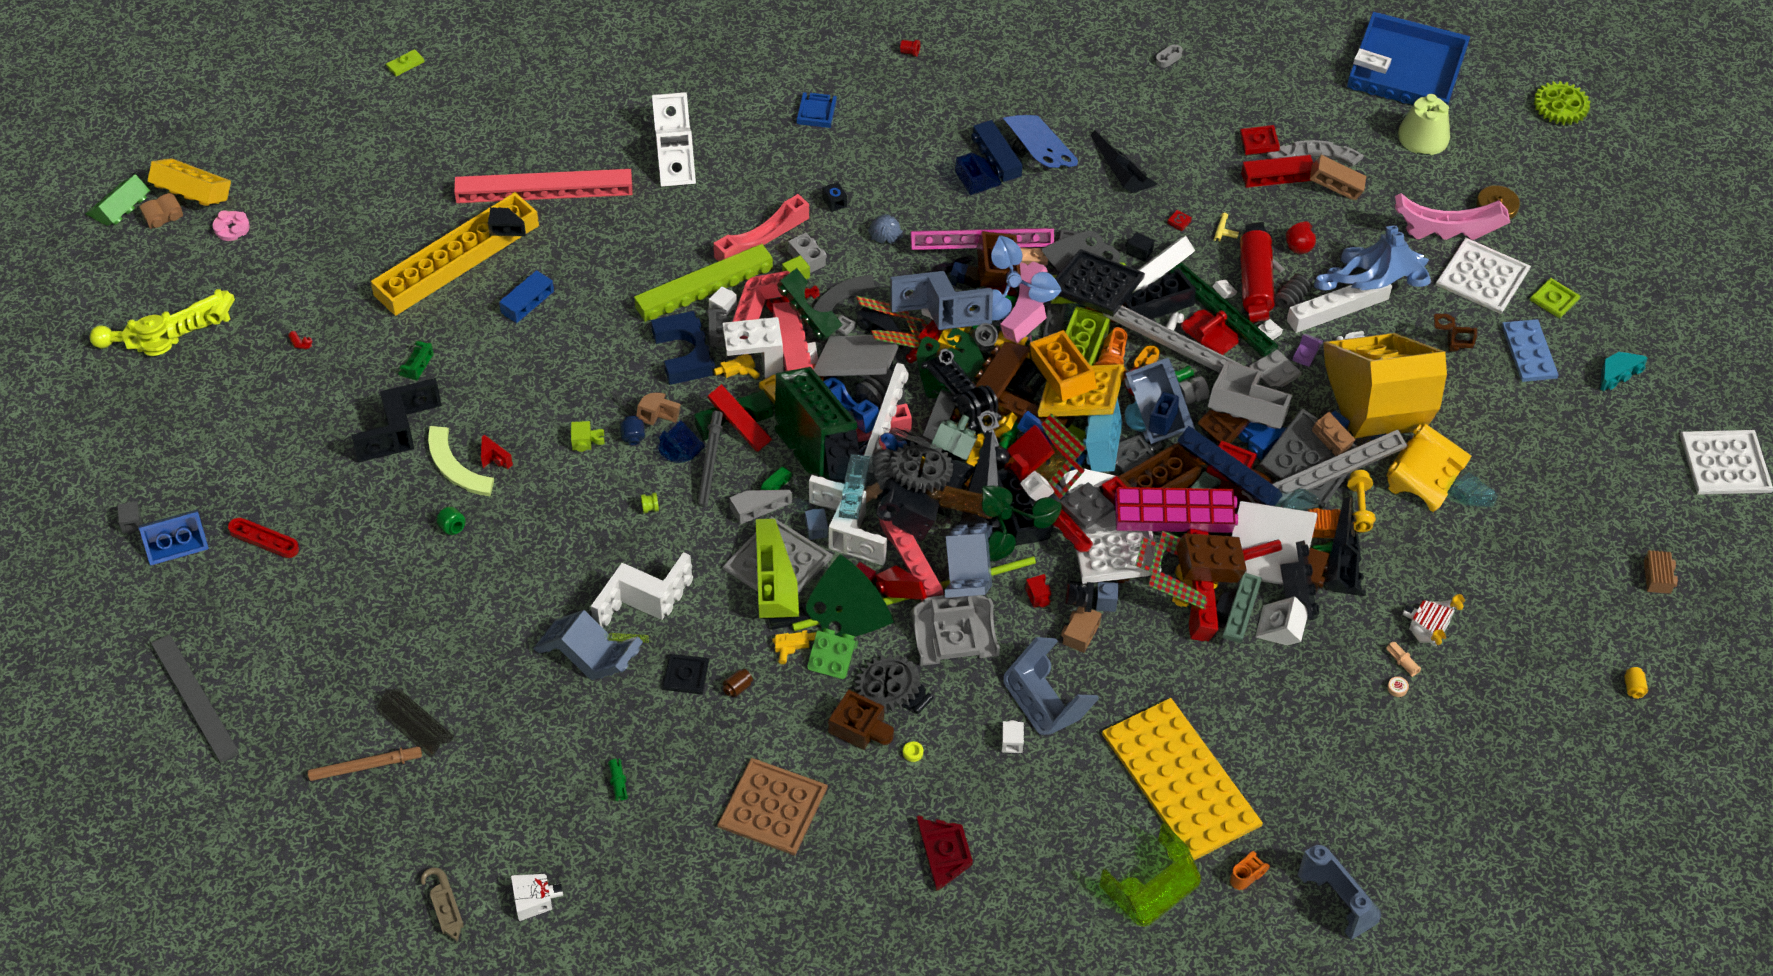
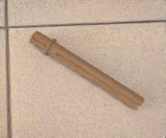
(365, 763)

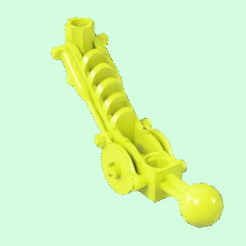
(157, 333)

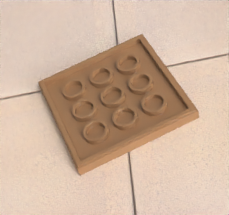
(772, 806)

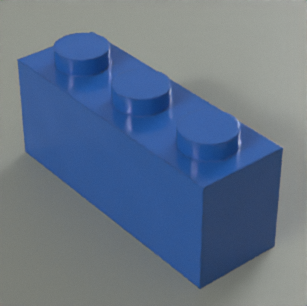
(526, 296)

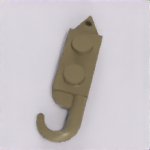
(444, 904)

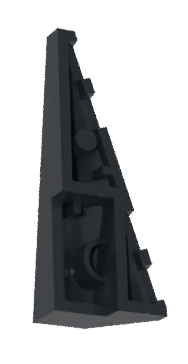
(1125, 170)
(983, 475)
(1344, 560)

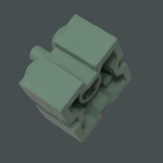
(956, 437)

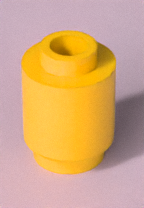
(1636, 682)

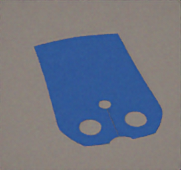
(1039, 137)

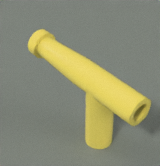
(1225, 232)

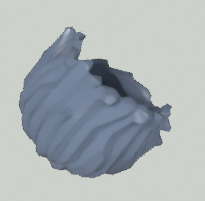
(885, 229)

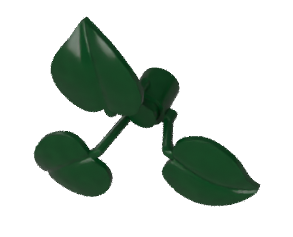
(996, 503)

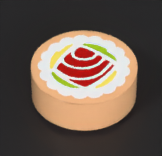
(1398, 686)

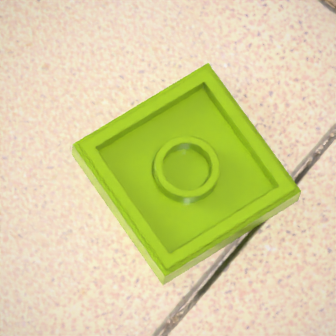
(1555, 298)

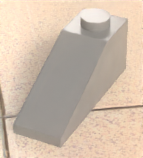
(756, 503)

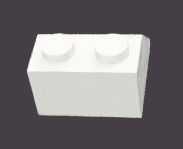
(1282, 621)

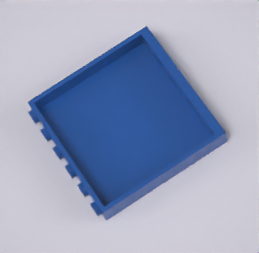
(1421, 64)

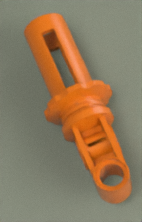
(1113, 349)

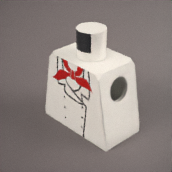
(533, 894)

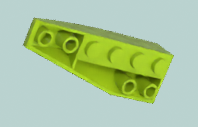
(775, 573)

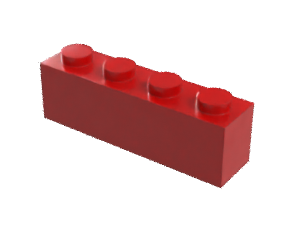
(1277, 171)

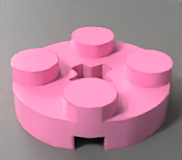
(225, 218)

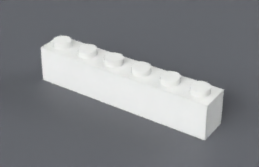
(1334, 306)

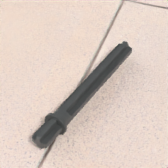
(714, 434)

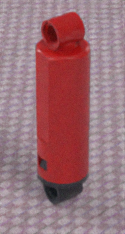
(1257, 271)

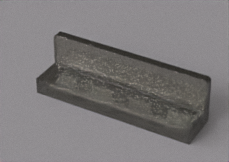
(413, 721)

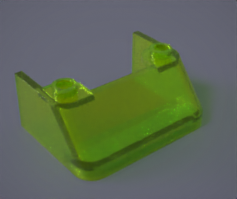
(1151, 901)

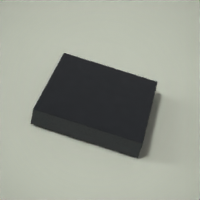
(686, 674)

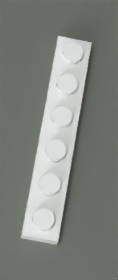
(887, 410)

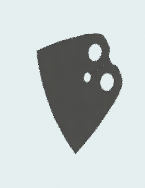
(1064, 250)

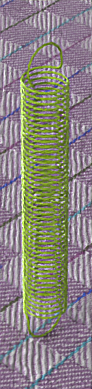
(625, 637)

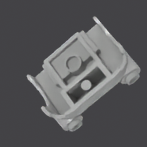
(954, 628)

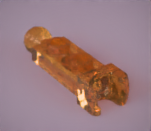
(959, 500)

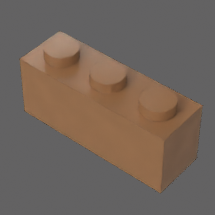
(1338, 177)

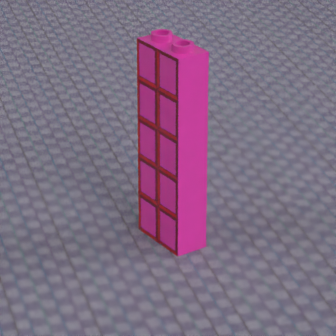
(1175, 509)

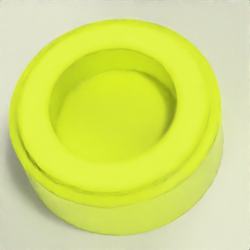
(913, 751)

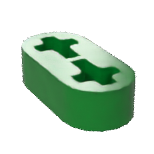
(777, 480)

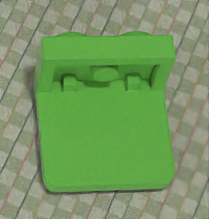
(832, 653)

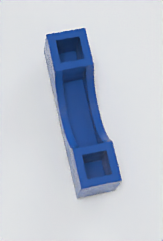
(864, 412)

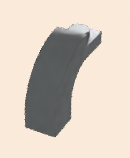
(941, 412)

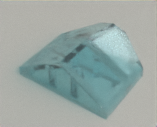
(1301, 500)

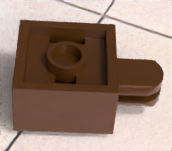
(859, 721)

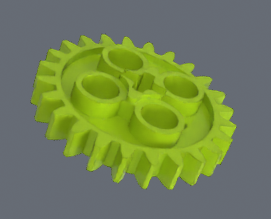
(1562, 103)

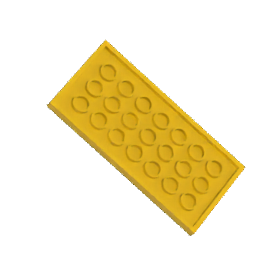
(1182, 778)

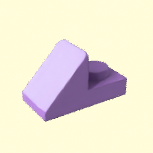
(1307, 350)

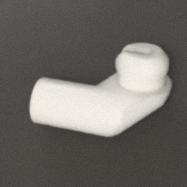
(1174, 319)

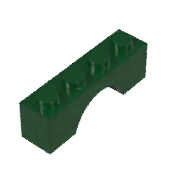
(822, 323)
(755, 404)

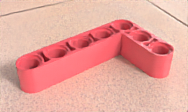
(754, 295)

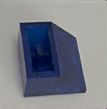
(976, 173)

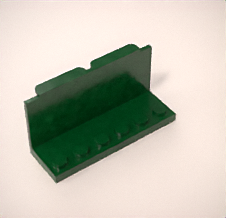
(806, 414)

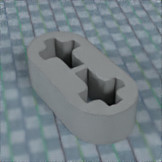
(1171, 57)

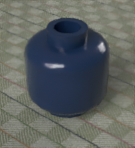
(632, 430)

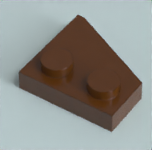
(1222, 426)

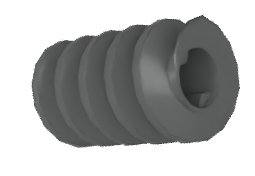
(1292, 291)

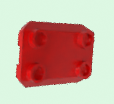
(1211, 331)

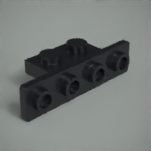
(1298, 581)

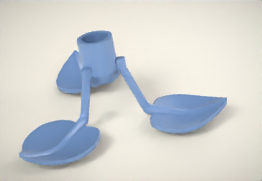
(1043, 285)

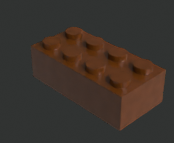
(1165, 470)

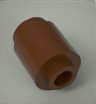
(737, 683)

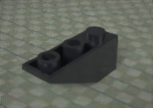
(874, 320)

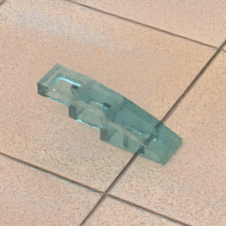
(854, 486)

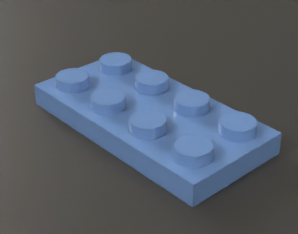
(1530, 350)

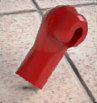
(304, 343)
(912, 356)

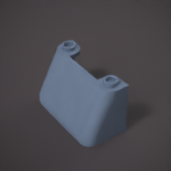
(1147, 387)
(1322, 866)

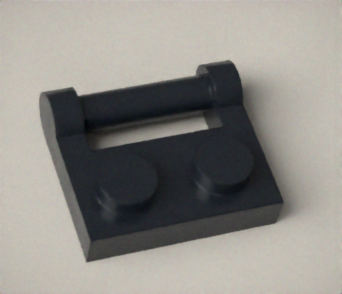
(1024, 376)

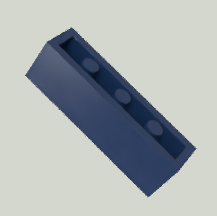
(997, 151)

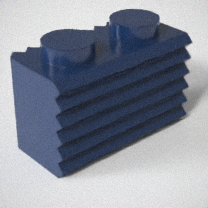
(1163, 413)

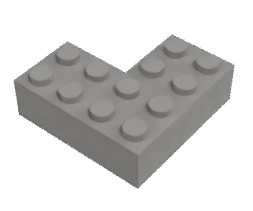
(1240, 394)

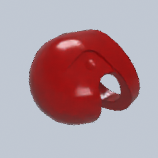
(1301, 238)

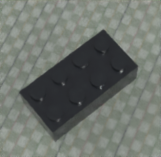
(837, 454)

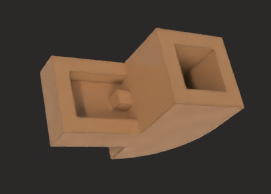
(655, 406)

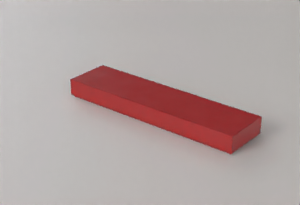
(739, 418)

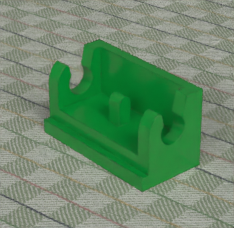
(418, 361)

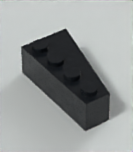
(1164, 297)
(1019, 525)

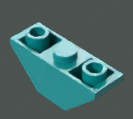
(1621, 368)

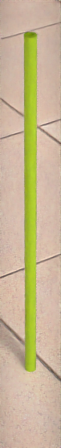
(888, 600)

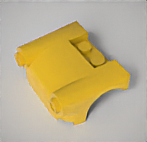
(1427, 466)

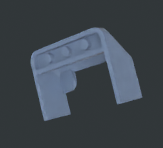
(1035, 695)

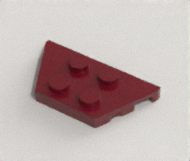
(945, 849)

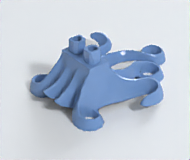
(1384, 264)

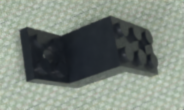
(397, 405)

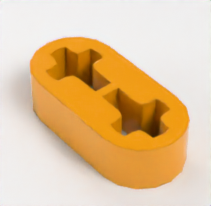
(1142, 357)

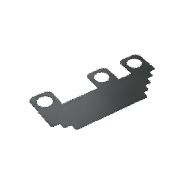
(918, 439)

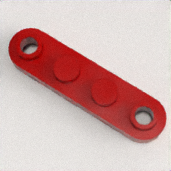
(1073, 533)
(263, 537)

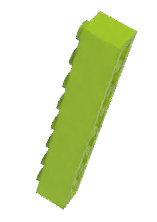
(703, 282)

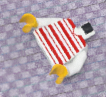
(1432, 619)

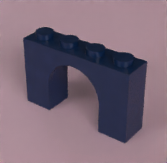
(687, 328)

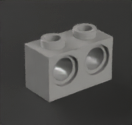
(809, 251)

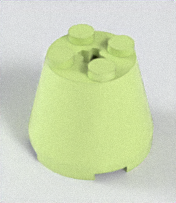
(1426, 126)

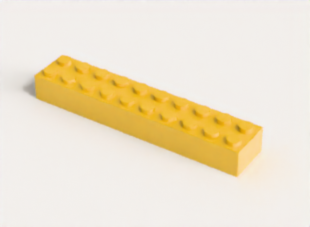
(447, 258)

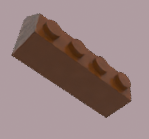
(1001, 366)
(1019, 405)

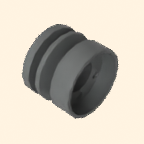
(875, 389)

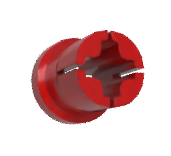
(910, 47)

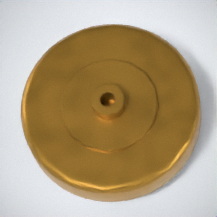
(1504, 195)

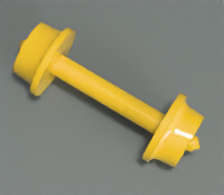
(1361, 482)

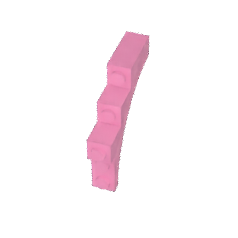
(1447, 224)
(1027, 312)

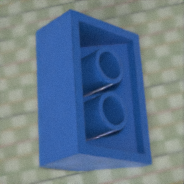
(173, 537)

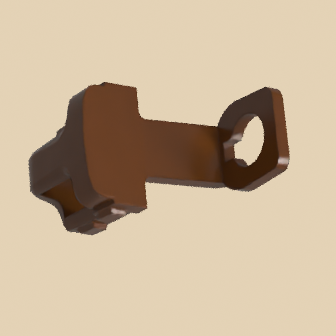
(1453, 343)

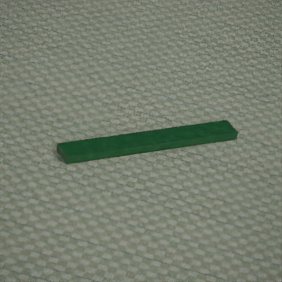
(1235, 320)

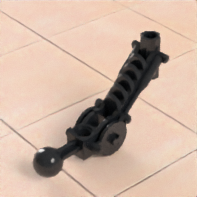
(971, 400)

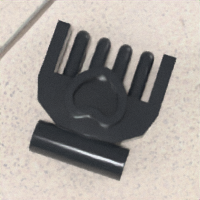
(920, 702)

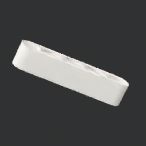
(1165, 261)

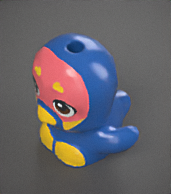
(890, 442)

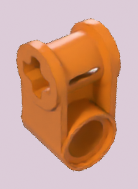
(1250, 869)

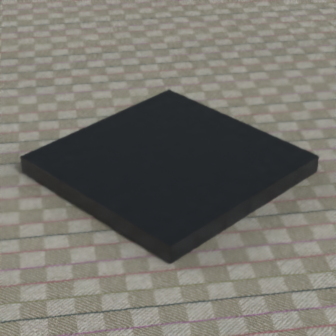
(1098, 282)

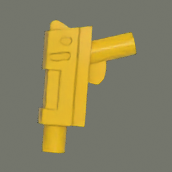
(742, 364)
(788, 643)

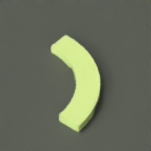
(451, 468)

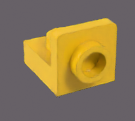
(1005, 424)

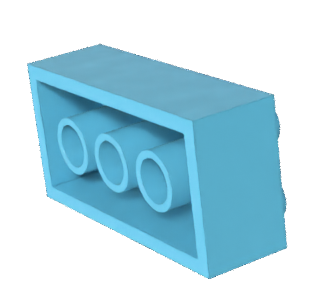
(1103, 440)

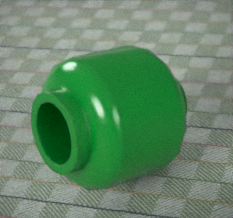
(451, 520)

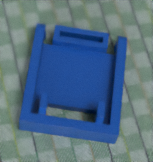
(817, 110)

